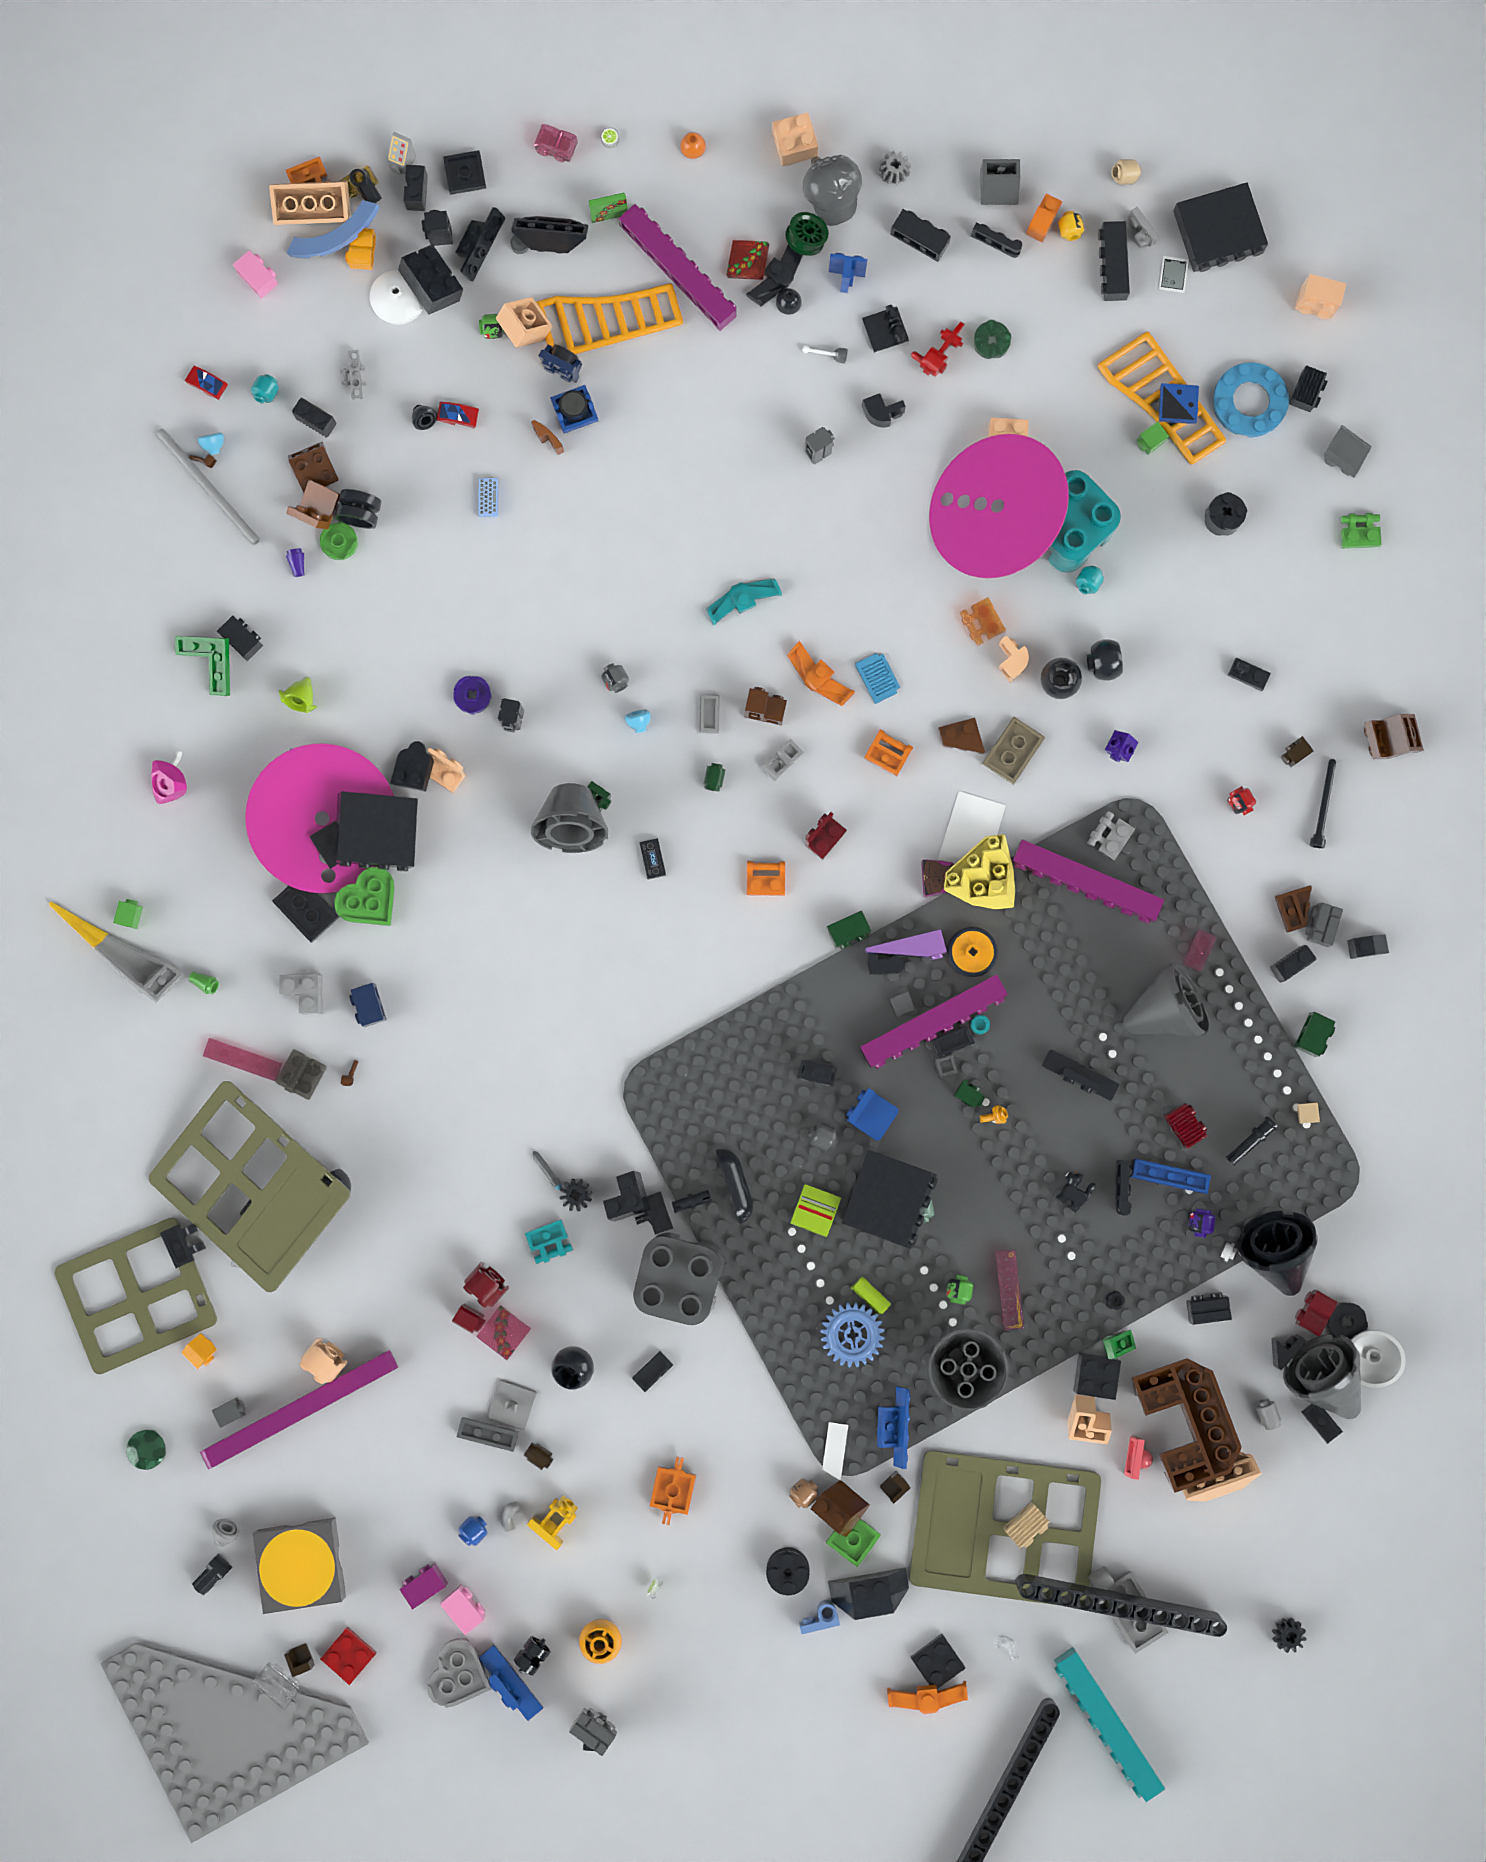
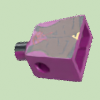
(934, 876)

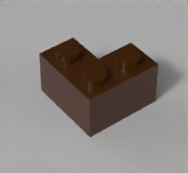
(765, 708)

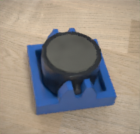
(574, 409)

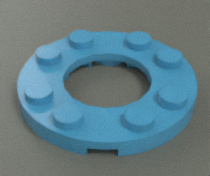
(1246, 425)

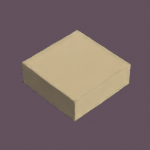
(1308, 1113)

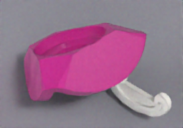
(167, 780)

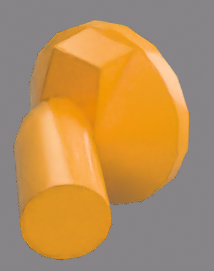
(999, 1115)

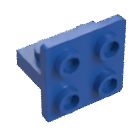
(848, 267)

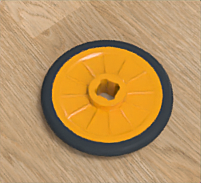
(981, 942)

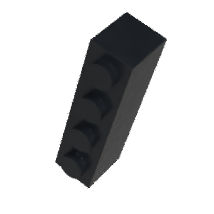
(1114, 261)

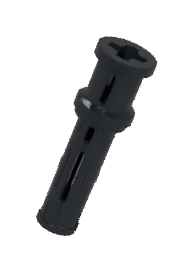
(1258, 1135)

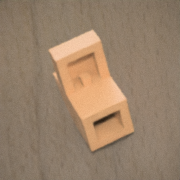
(1017, 659)

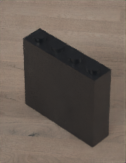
(1220, 227)
(375, 831)
(890, 1199)

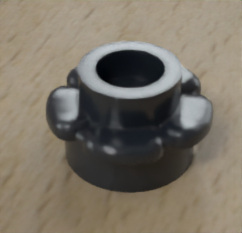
(1115, 1305)

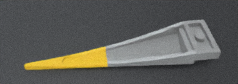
(142, 970)

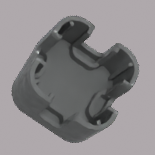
(678, 1279)

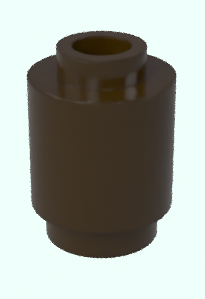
(538, 1456)

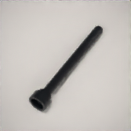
(1318, 839)

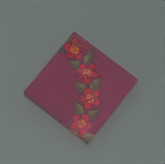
(503, 1332)

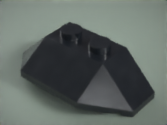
(549, 233)
(870, 1593)

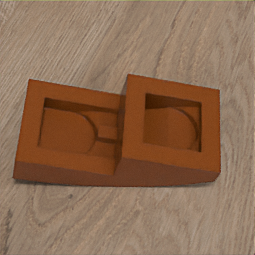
(545, 434)

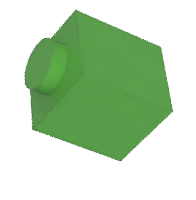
(1152, 438)
(128, 914)

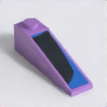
(919, 946)

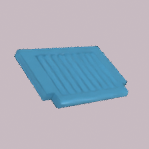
(878, 677)

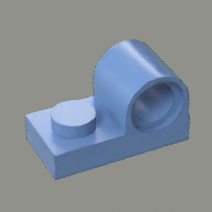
(813, 1624)

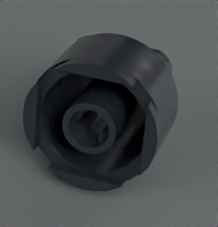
(1230, 505)

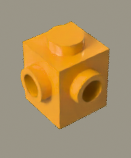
(200, 1351)

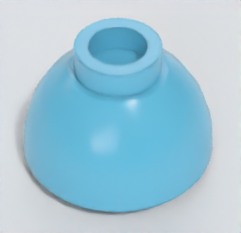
(212, 442)
(638, 720)

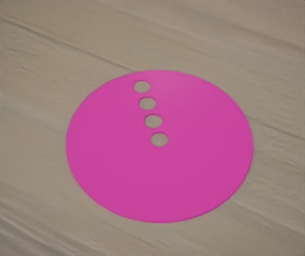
(1034, 509)
(285, 806)

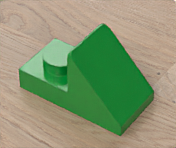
(1119, 1344)

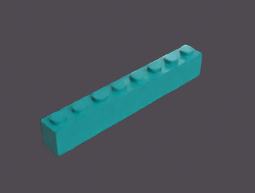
(1109, 1724)

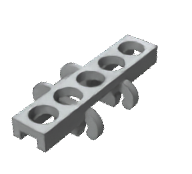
(354, 384)

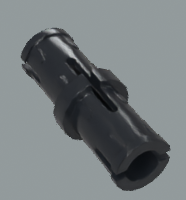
(691, 1201)

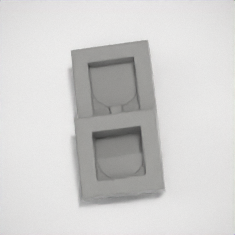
(782, 760)

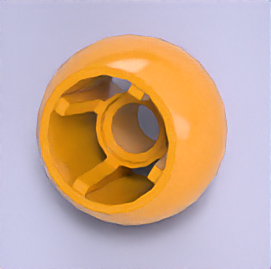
(593, 1653)

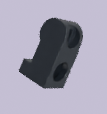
(885, 966)

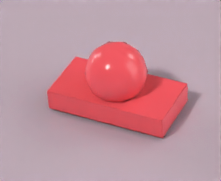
(1137, 1458)

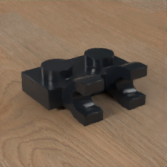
(177, 1245)

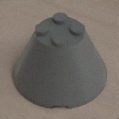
(968, 1369)

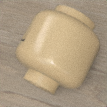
(1126, 171)

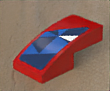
(206, 382)
(457, 414)

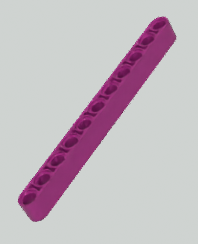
(299, 1409)

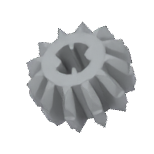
(888, 167)

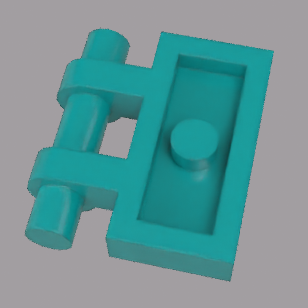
(548, 1235)

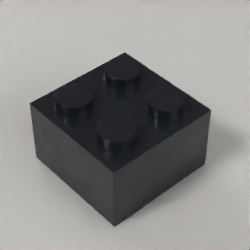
(1097, 1376)

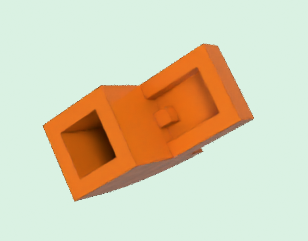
(1044, 217)

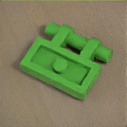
(1363, 536)

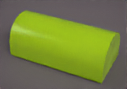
(871, 1295)

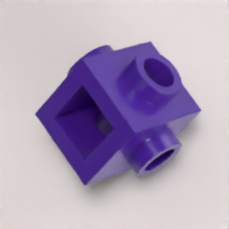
(1121, 746)

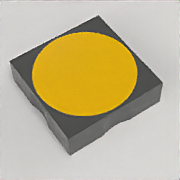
(299, 1566)

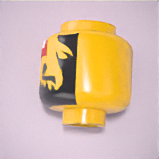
(1071, 226)

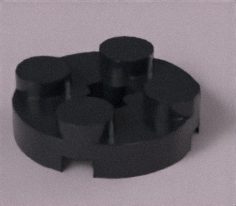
(1345, 1310)

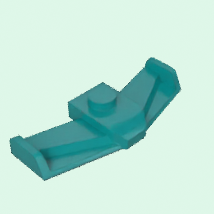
(742, 597)

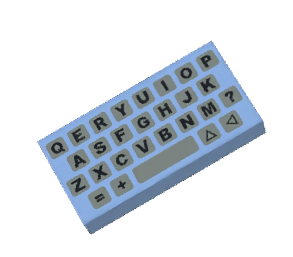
(488, 497)

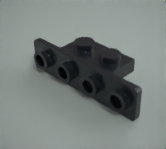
(478, 242)
(1076, 1073)

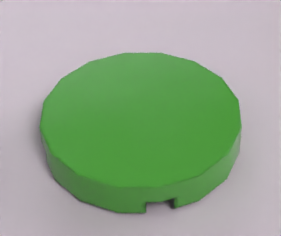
(339, 541)

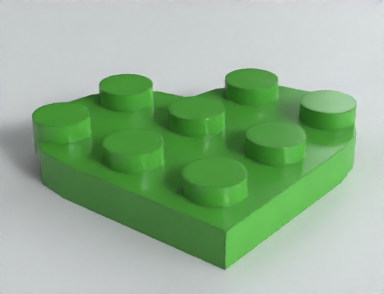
(367, 900)

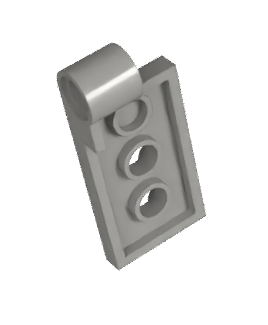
(1127, 1584)

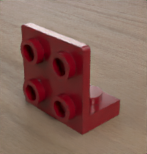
(825, 836)

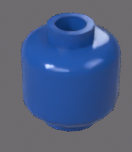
(472, 1530)

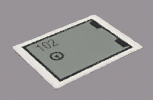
(1173, 274)

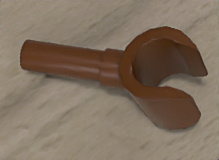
(209, 460)
(347, 1080)

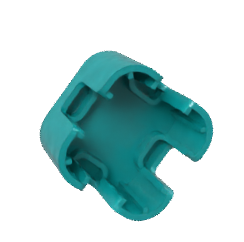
(1087, 524)

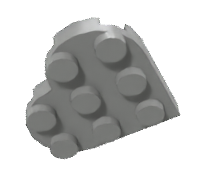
(458, 1675)

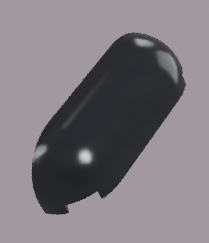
(736, 1184)

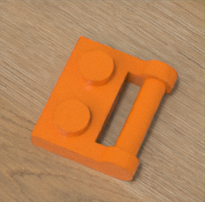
(886, 758)
(766, 884)

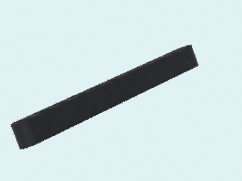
(1114, 1599)
(1010, 1791)

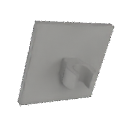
(512, 1405)

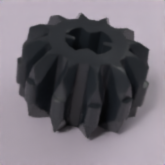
(573, 1201)
(1282, 1633)

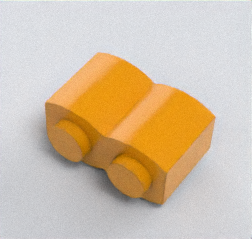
(362, 250)

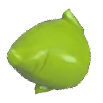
(299, 696)

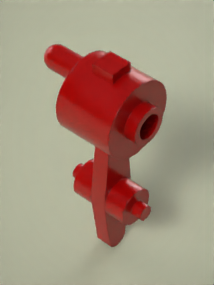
(935, 360)

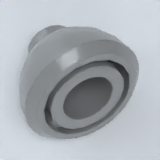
(224, 1532)

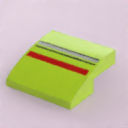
(815, 1210)

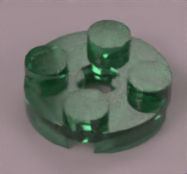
(992, 329)

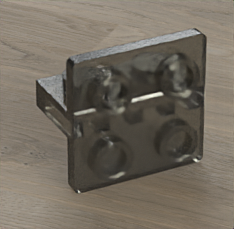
(301, 1074)

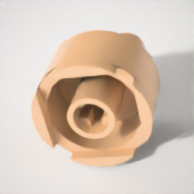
(323, 1361)

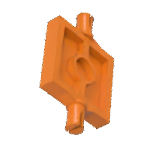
(672, 1490)

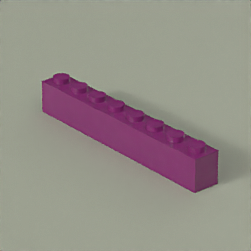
(678, 267)
(1087, 881)
(937, 1019)

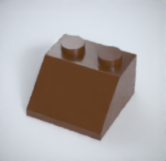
(840, 1507)

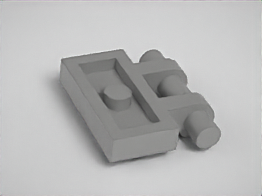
(1115, 840)

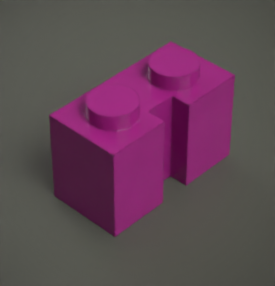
(423, 1586)

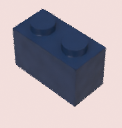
(368, 1005)

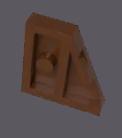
(962, 735)

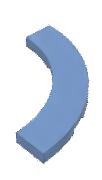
(337, 238)

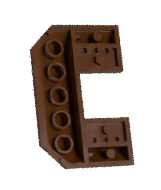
(1206, 1415)

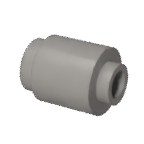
(1268, 1414)

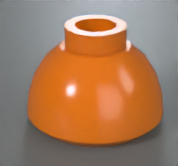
(692, 145)

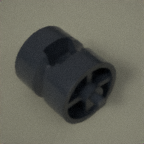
(529, 1658)

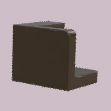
(895, 1486)
(299, 1659)

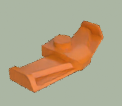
(818, 676)
(927, 1698)

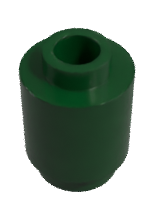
(714, 777)

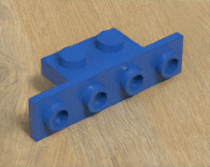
(894, 1427)
(509, 1684)

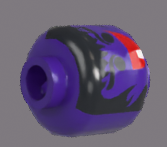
(1201, 1222)

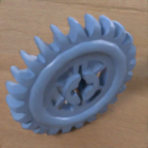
(849, 1315)

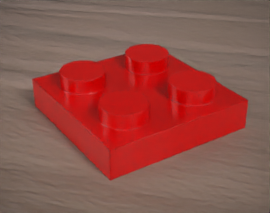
(348, 1655)

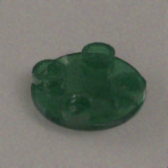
(146, 1449)

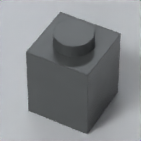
(229, 1412)

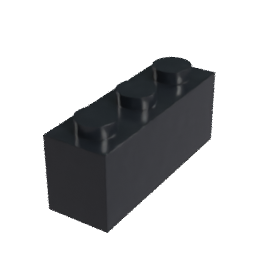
(920, 234)

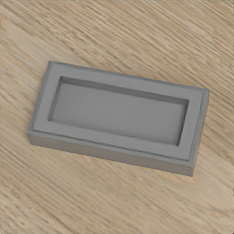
(709, 714)

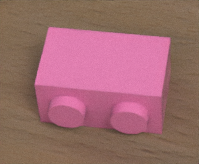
(255, 274)
(463, 1609)

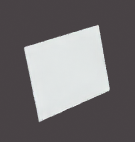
(969, 824)

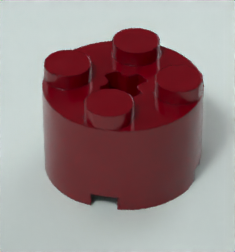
(485, 1285)

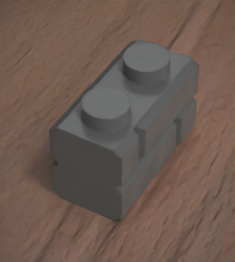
(819, 444)
(1324, 924)
(593, 1731)

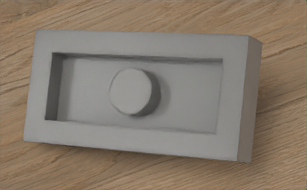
(1146, 233)

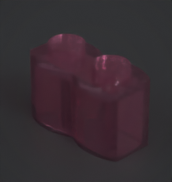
(555, 143)

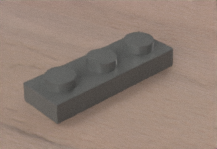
(487, 1434)

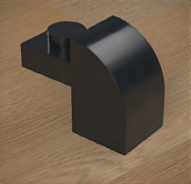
(878, 413)

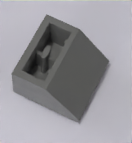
(1000, 181)

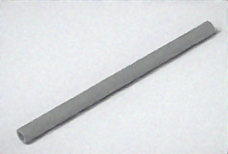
(208, 487)

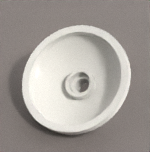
(391, 307)
(1388, 1363)

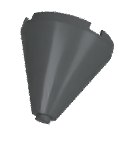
(1168, 1007)
(1327, 1375)

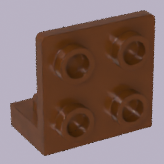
(313, 465)

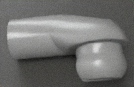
(507, 1514)

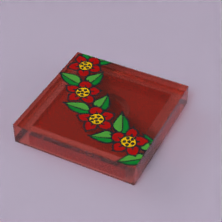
(747, 259)

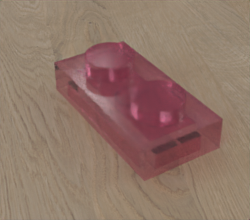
(1199, 950)

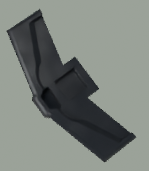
(779, 276)

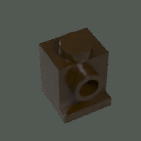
(1296, 753)

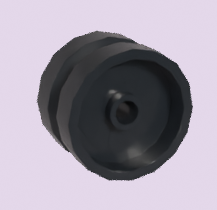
(358, 508)

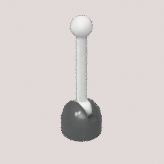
(839, 354)

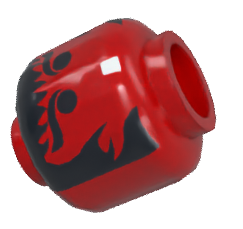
(1241, 801)

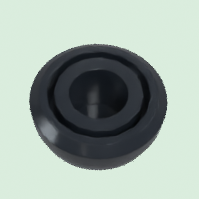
(788, 301)
(423, 417)

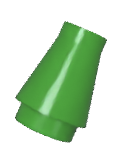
(206, 983)

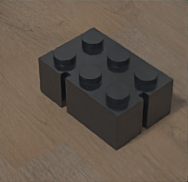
(430, 279)

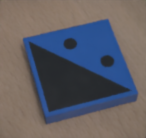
(1178, 403)

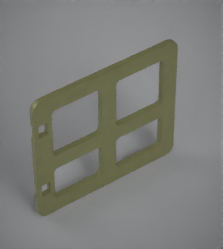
(136, 1302)

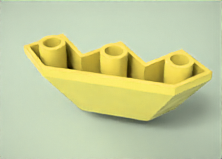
(984, 875)

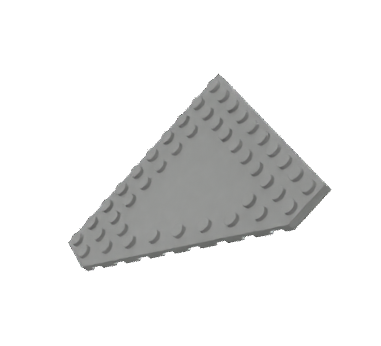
(219, 1738)

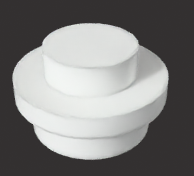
(1229, 1252)

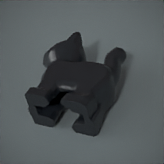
(1070, 1191)

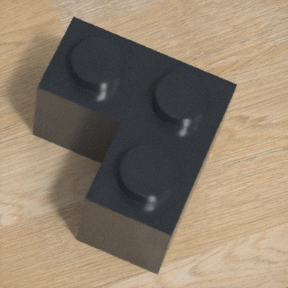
(632, 1198)

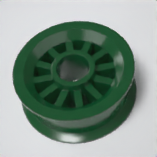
(806, 233)

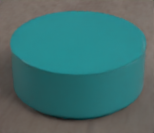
(980, 1024)

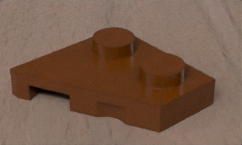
(1294, 908)

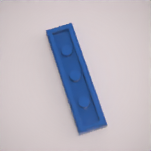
(1170, 1176)

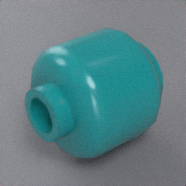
(265, 389)
(1089, 580)

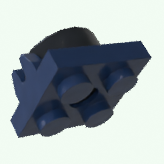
(561, 362)

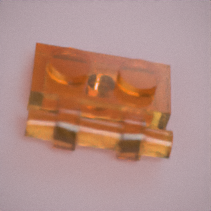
(987, 618)

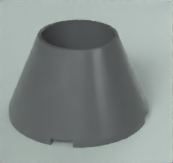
(570, 820)

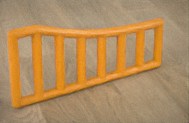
(615, 300)
(1145, 403)

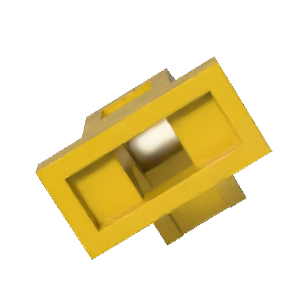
(547, 1528)

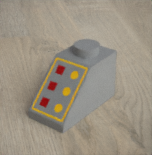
(400, 153)

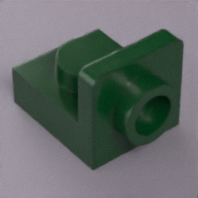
(600, 793)

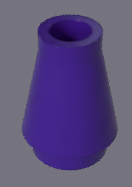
(296, 561)

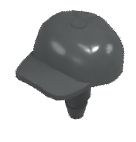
(833, 188)

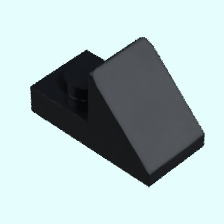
(1282, 1354)

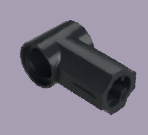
(366, 187)
(214, 1571)

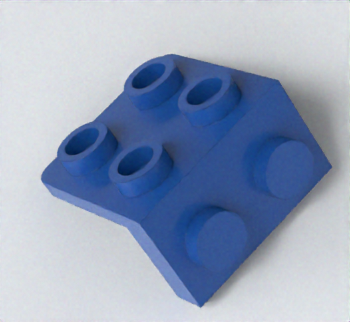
(872, 1114)

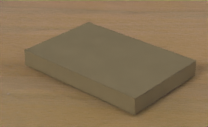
(1013, 750)

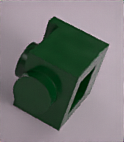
(969, 1094)

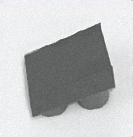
(1347, 451)

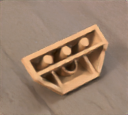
(1243, 1473)

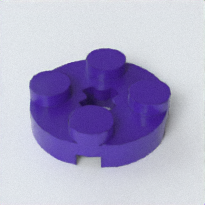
(472, 705)

